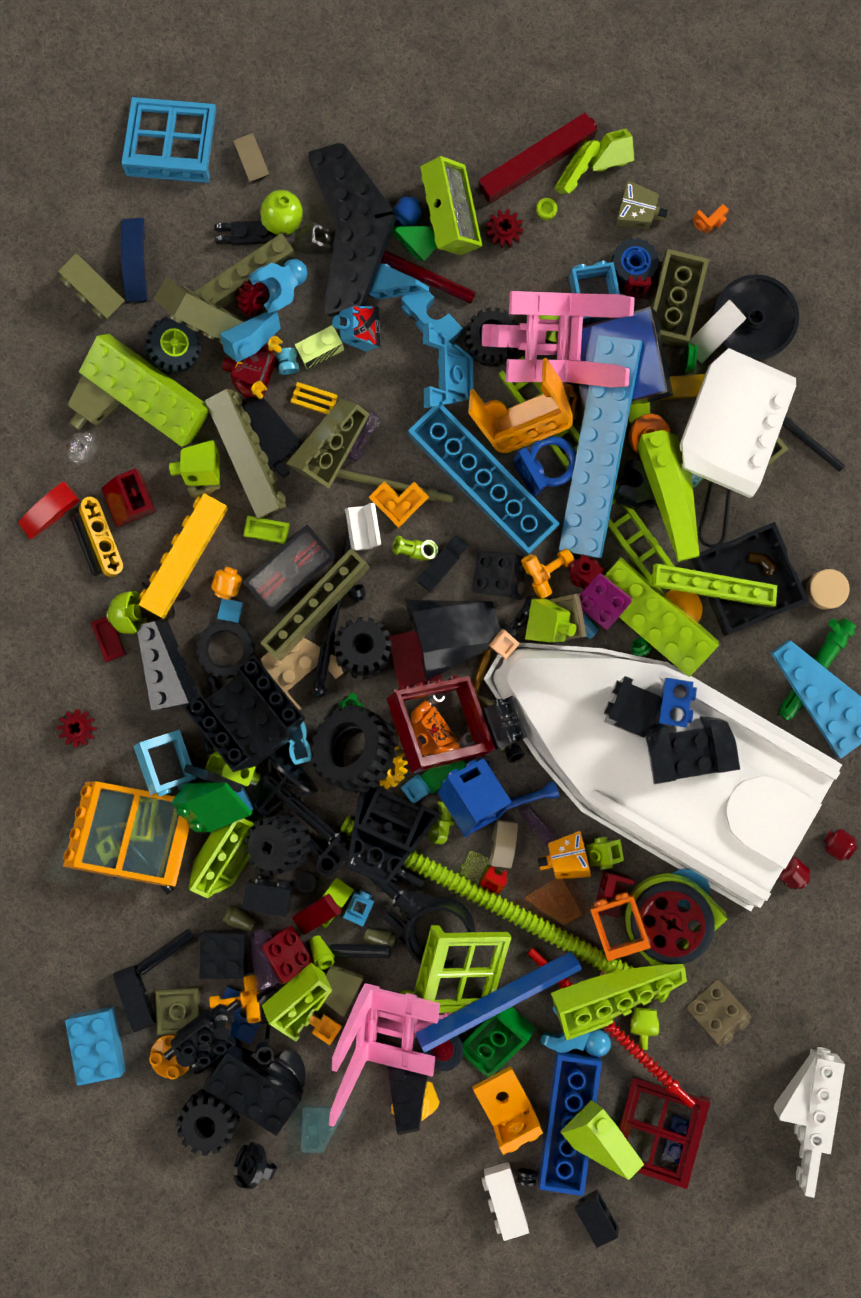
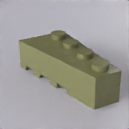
(195, 310)
(329, 443)

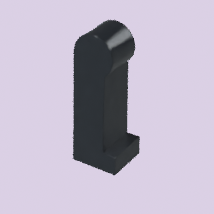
(442, 564)

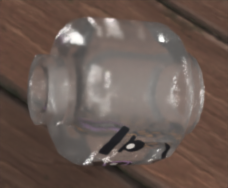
(81, 448)

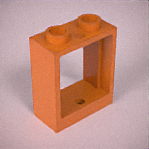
(625, 948)

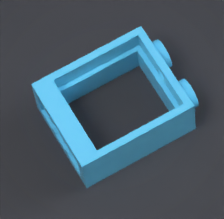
(141, 750)

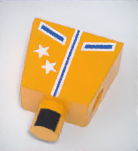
(567, 857)

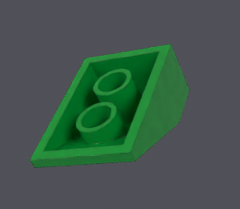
(209, 806)
(497, 1040)

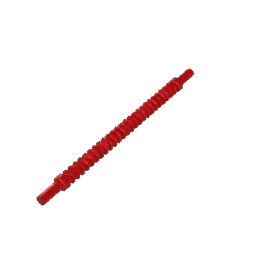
(672, 1085)

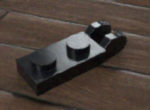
(243, 233)

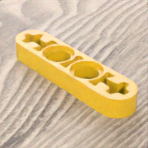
(103, 536)

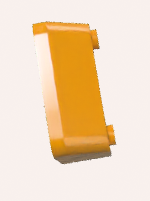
(527, 421)

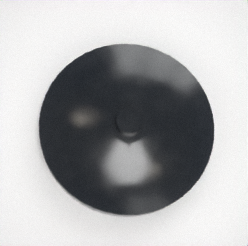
(769, 315)

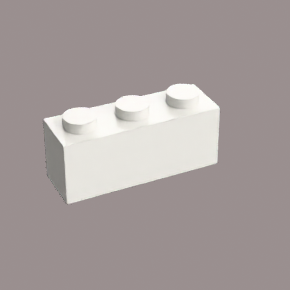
(505, 1201)

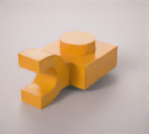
(325, 1027)

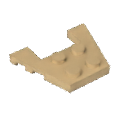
(297, 665)

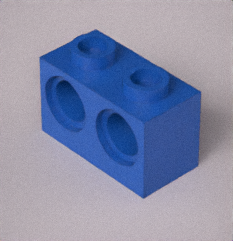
(669, 702)

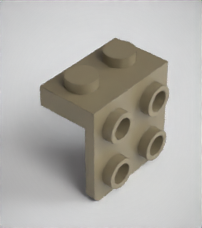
(719, 1013)

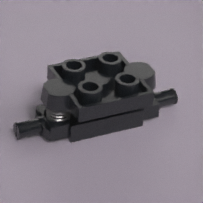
(205, 1037)

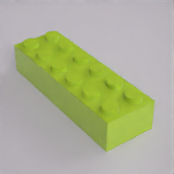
(144, 389)
(661, 620)

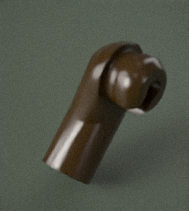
(764, 560)

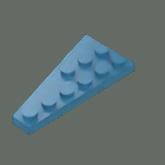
(826, 698)

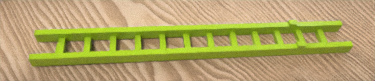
(563, 458)

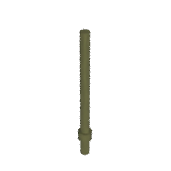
(433, 493)

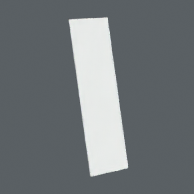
(717, 330)

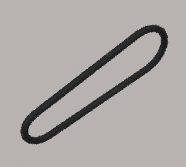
(704, 515)

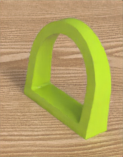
(718, 913)

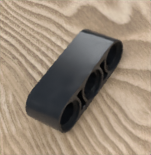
(133, 997)

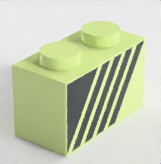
(319, 347)

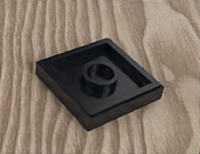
(211, 777)

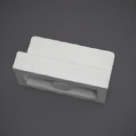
(363, 527)

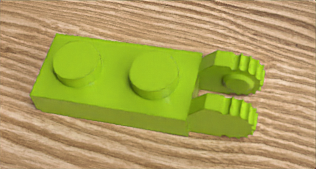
(577, 166)

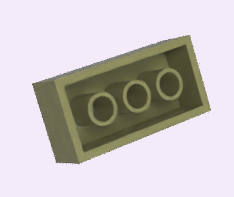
(678, 295)

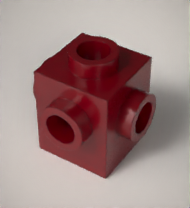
(584, 571)

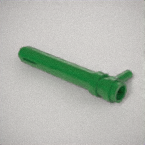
(834, 643)

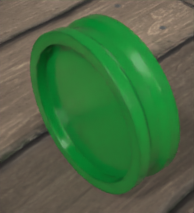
(690, 359)

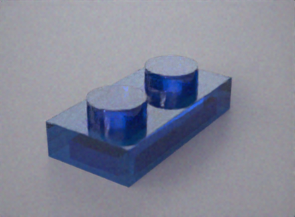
(671, 1149)

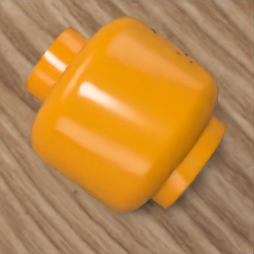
(226, 583)

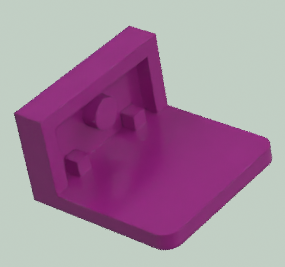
(604, 601)

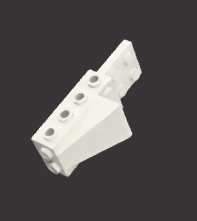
(813, 1104)

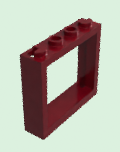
(471, 710)

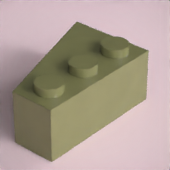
(90, 287)

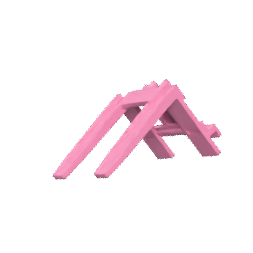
(532, 335)
(390, 1015)

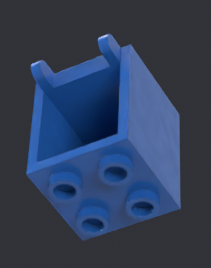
(473, 796)

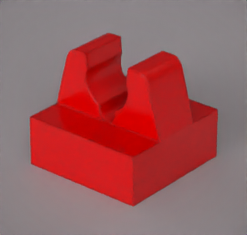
(494, 881)

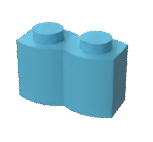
(299, 746)

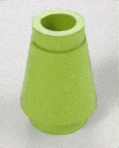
(321, 954)

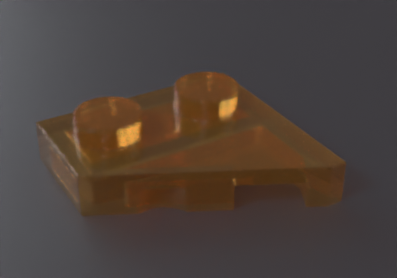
(555, 901)

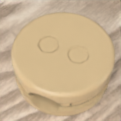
(827, 589)

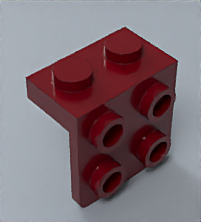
(286, 954)

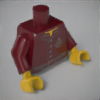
(254, 373)

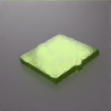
(476, 866)

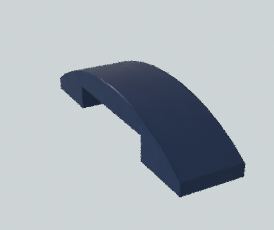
(133, 260)

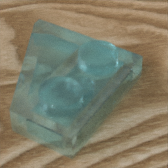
(316, 1128)

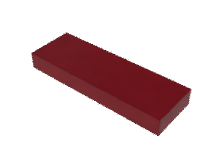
(316, 914)

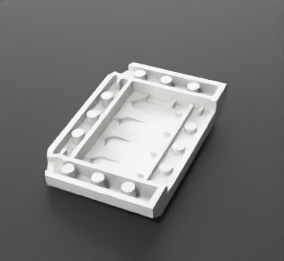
(736, 422)

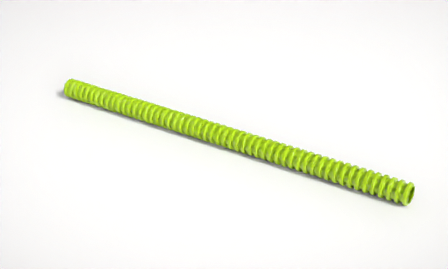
(510, 911)

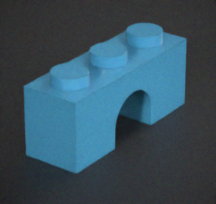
(418, 305)

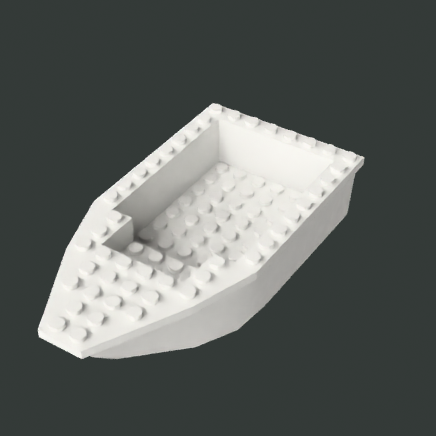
(724, 825)

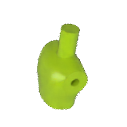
(644, 1023)

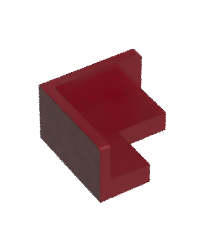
(611, 885)

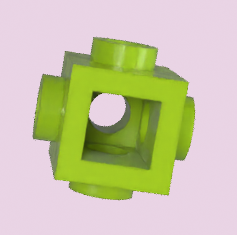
(605, 852)

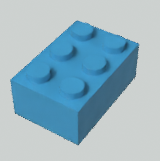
(95, 1045)

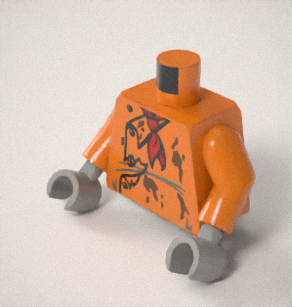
(432, 731)

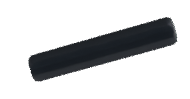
(86, 545)
(361, 950)
(164, 952)

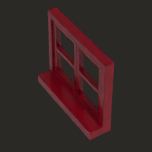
(690, 1142)

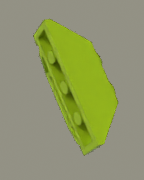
(220, 859)

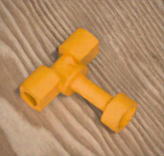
(542, 573)
(248, 999)

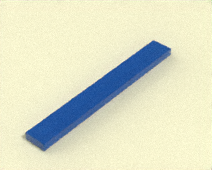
(498, 1001)

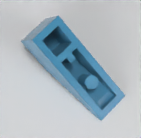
(392, 283)
(250, 336)

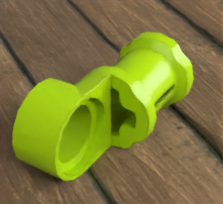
(414, 548)
(442, 824)

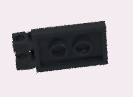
(274, 435)

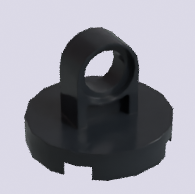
(252, 1166)

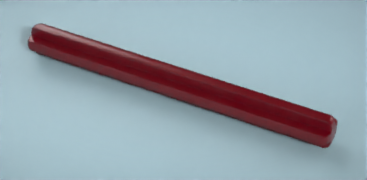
(428, 277)

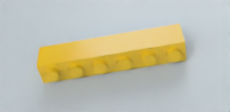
(183, 555)

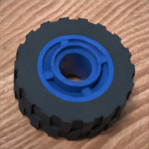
(637, 251)

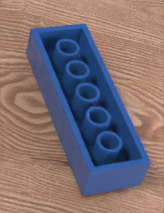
(572, 1088)

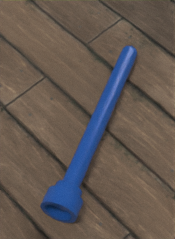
(548, 791)

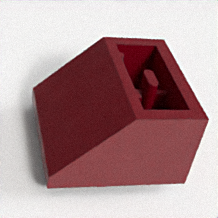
(128, 497)

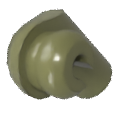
(196, 492)

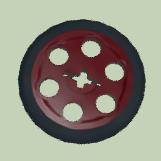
(700, 911)

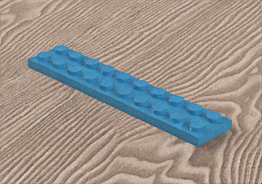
(599, 452)

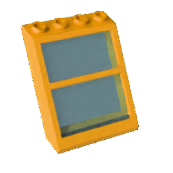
(127, 834)

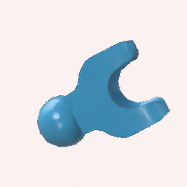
(280, 282)
(595, 1043)

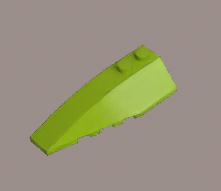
(671, 490)
(600, 999)

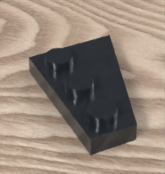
(407, 1098)

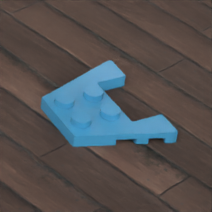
(454, 371)

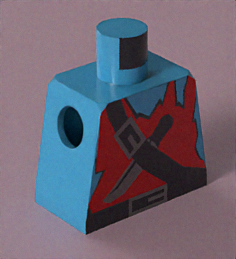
(359, 327)

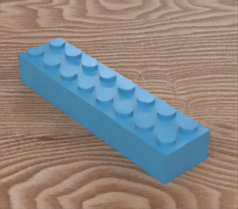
(483, 479)

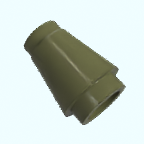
(238, 919)
(380, 937)

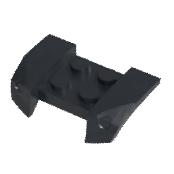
(691, 751)

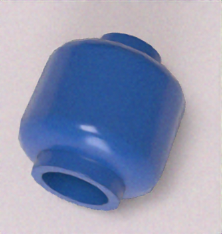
(407, 211)

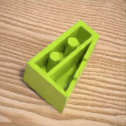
(297, 1000)

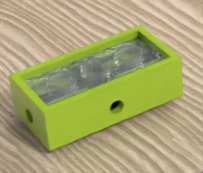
(451, 206)

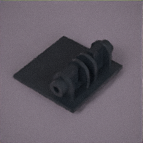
(504, 723)

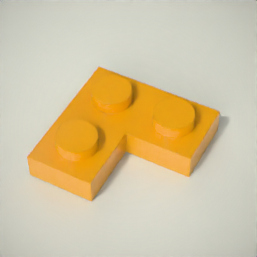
(398, 507)

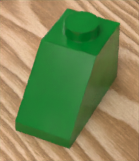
(417, 240)

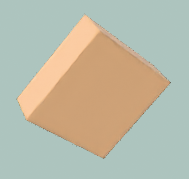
(504, 644)

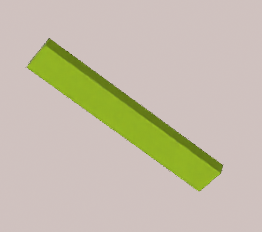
(714, 585)

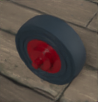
(447, 1054)

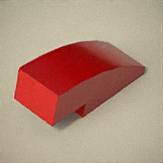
(48, 510)

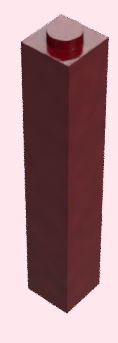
(537, 158)

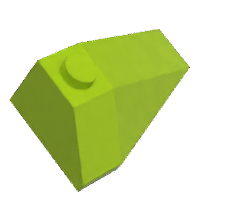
(600, 1139)

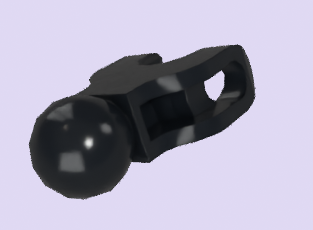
(642, 494)

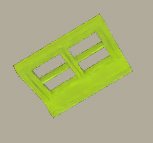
(435, 956)

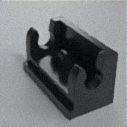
(597, 1219)

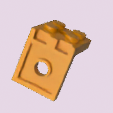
(511, 1118)

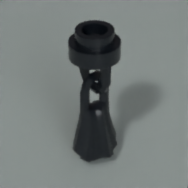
(525, 611)

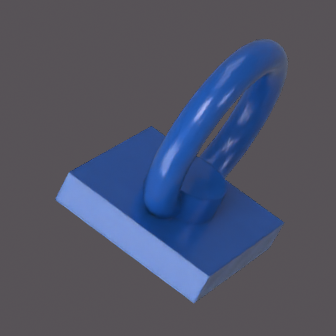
(532, 471)

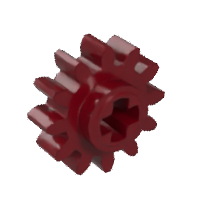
(513, 228)
(252, 298)
(85, 726)

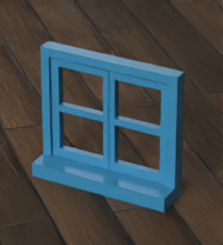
(166, 166)

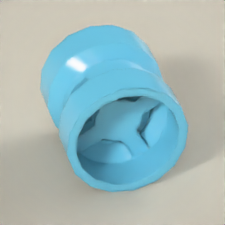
(287, 361)

